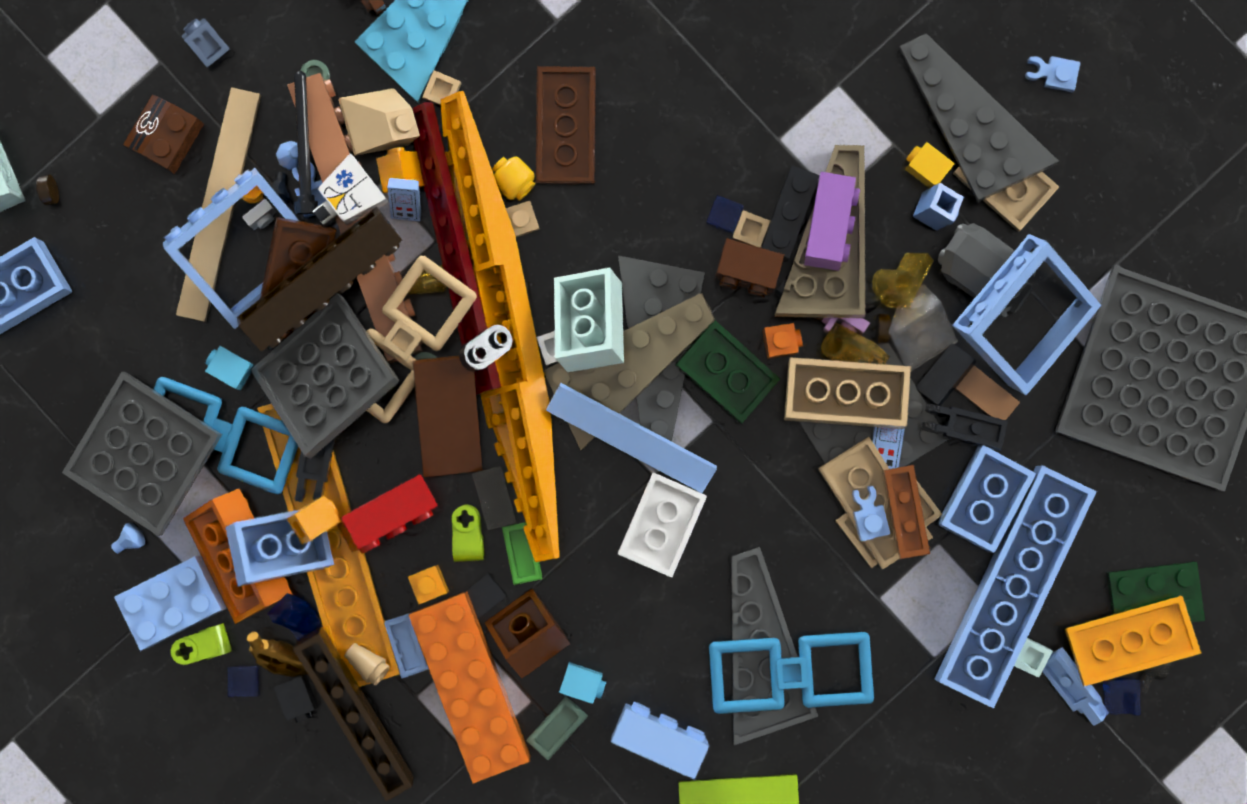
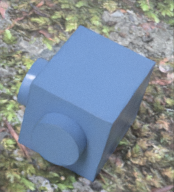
(938, 206)

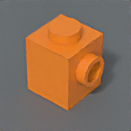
(782, 340)

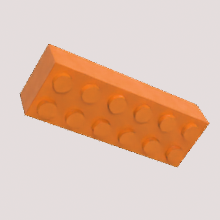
(470, 687)

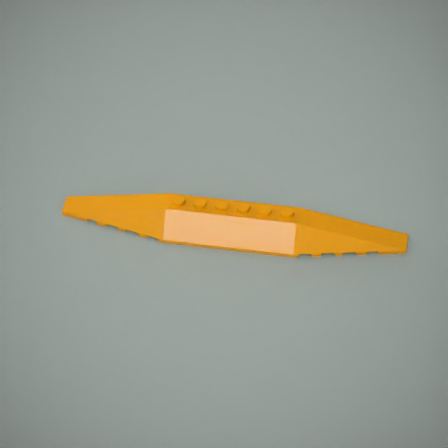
(520, 405)

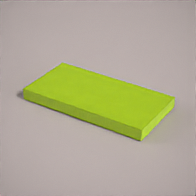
(745, 790)

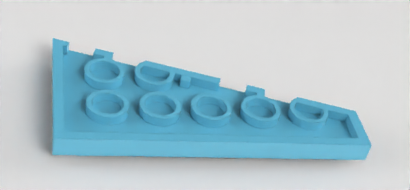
(411, 39)

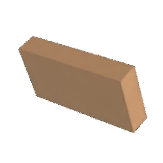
(987, 394)

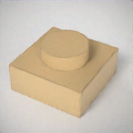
(440, 87)
(522, 218)
(751, 229)

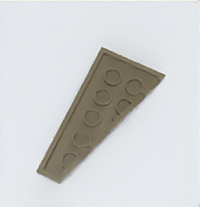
(824, 291)
(647, 352)

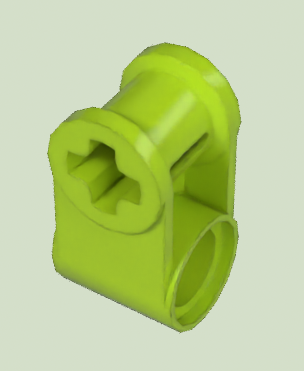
(467, 540)
(205, 644)

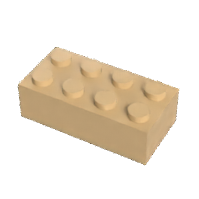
(847, 393)

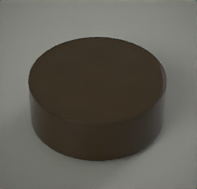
(47, 190)
(882, 327)

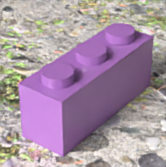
(831, 221)

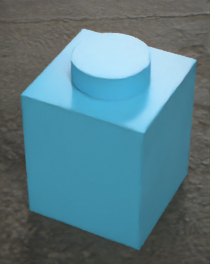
(229, 367)
(582, 683)

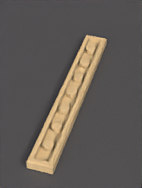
(226, 166)

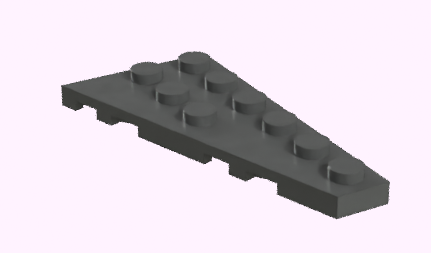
(982, 134)
(647, 292)
(759, 616)

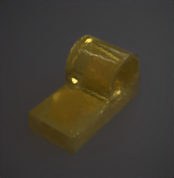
(900, 286)
(848, 346)

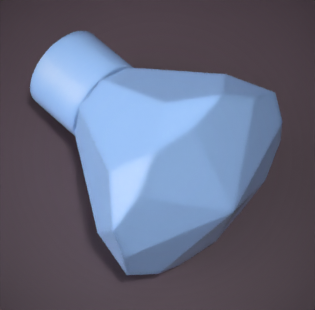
(288, 155)
(129, 538)

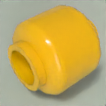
(513, 178)

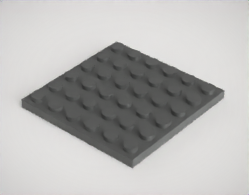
(1162, 380)

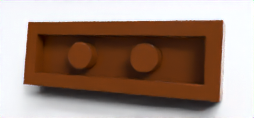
(906, 512)

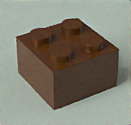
(749, 268)

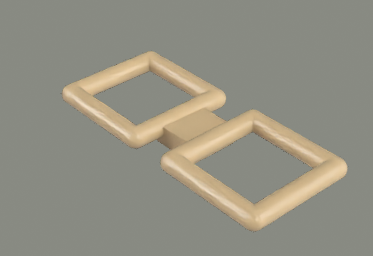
(407, 334)

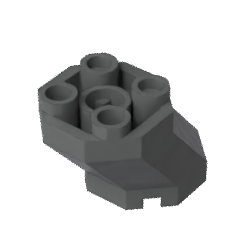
(974, 259)

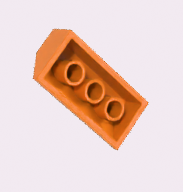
(210, 536)

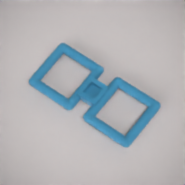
(232, 433)
(791, 672)

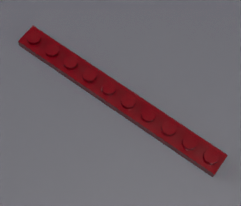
(450, 232)

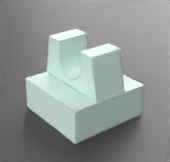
(1033, 657)

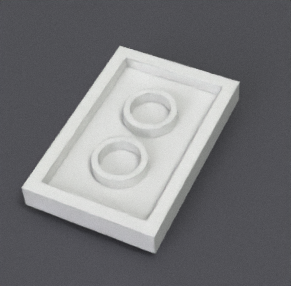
(662, 524)

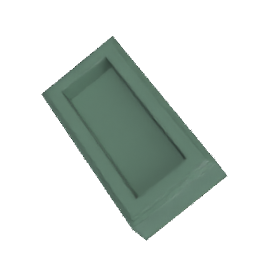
(557, 728)

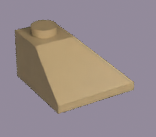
(378, 121)

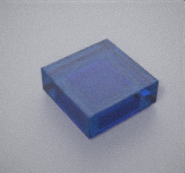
(725, 214)
(243, 681)

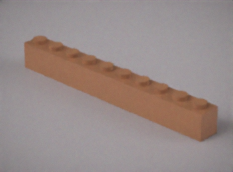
(329, 149)

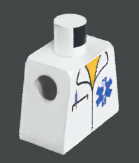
(348, 193)

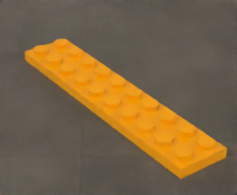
(346, 589)

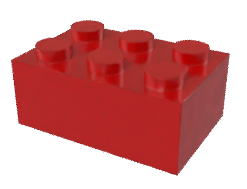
(387, 515)

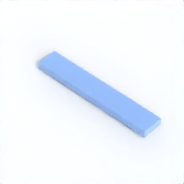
(631, 438)

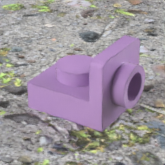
(856, 325)

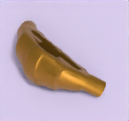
(275, 656)

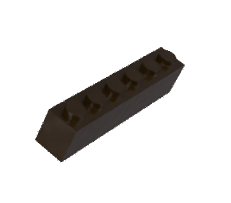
(319, 280)
(353, 713)

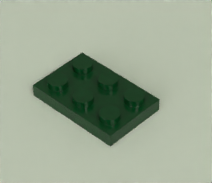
(727, 371)
(1155, 584)

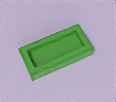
(519, 554)

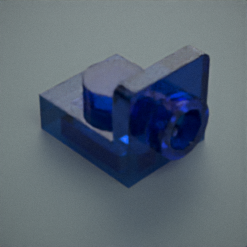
(295, 615)

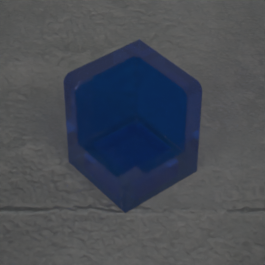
(1122, 696)

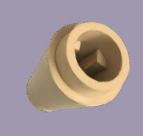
(367, 664)

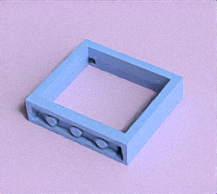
(202, 217)
(999, 293)

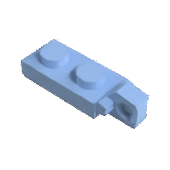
(1066, 679)

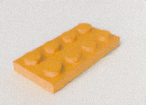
(1132, 641)

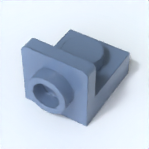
(204, 41)

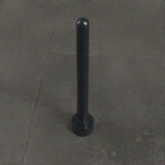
(306, 201)

